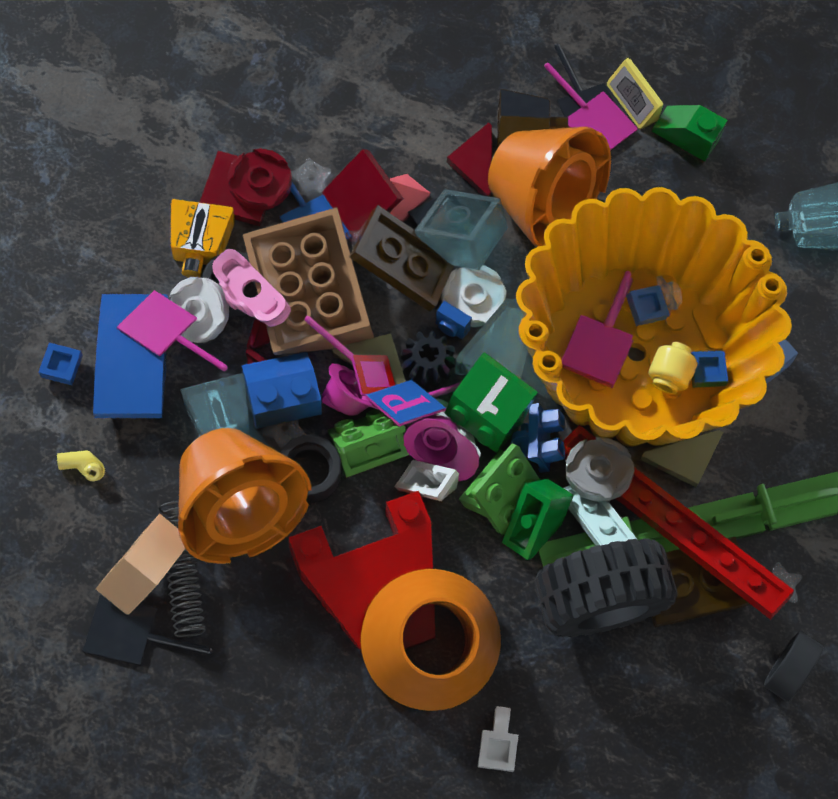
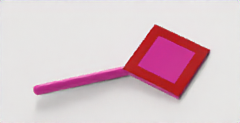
(371, 371)

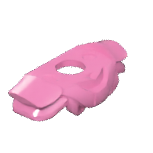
(234, 274)

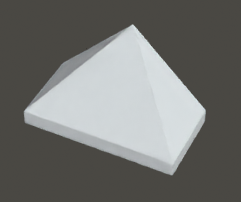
(430, 480)

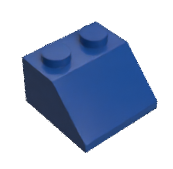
(282, 389)

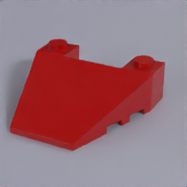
(354, 578)

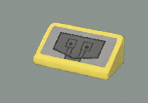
(635, 94)

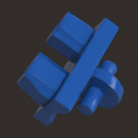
(535, 437)

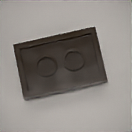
(401, 258)
(697, 591)

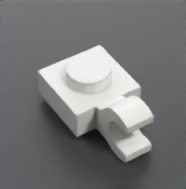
(498, 746)

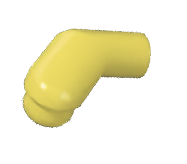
(84, 461)

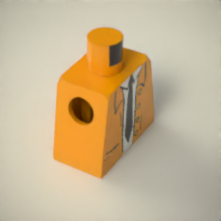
(199, 233)

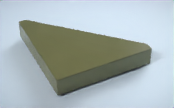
(375, 346)
(685, 458)

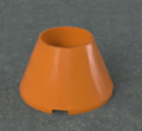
(547, 174)
(237, 496)
(384, 647)

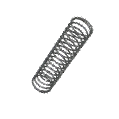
(172, 511)

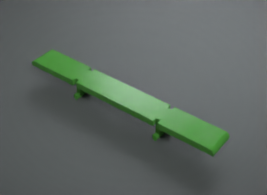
(732, 516)

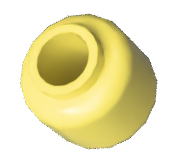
(672, 368)

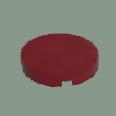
(260, 179)

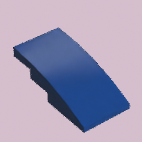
(126, 373)

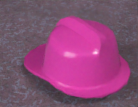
(343, 392)
(441, 444)

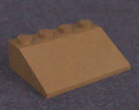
(316, 277)

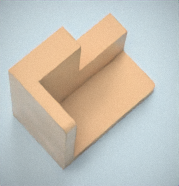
(142, 565)

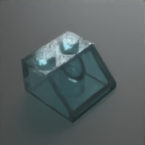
(463, 227)

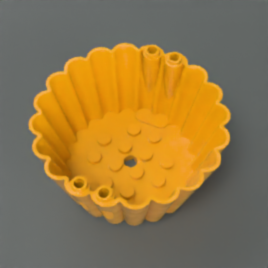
(725, 306)

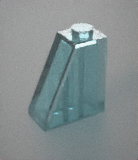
(498, 339)

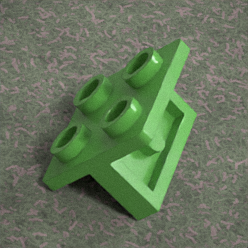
(367, 442)
(499, 487)

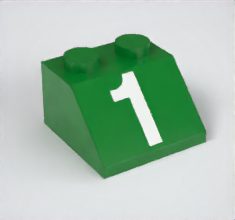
(490, 402)

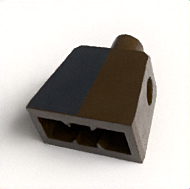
(524, 113)

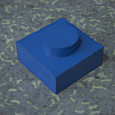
(647, 305)
(453, 321)
(60, 363)
(710, 369)

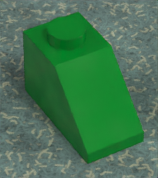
(691, 128)
(536, 517)

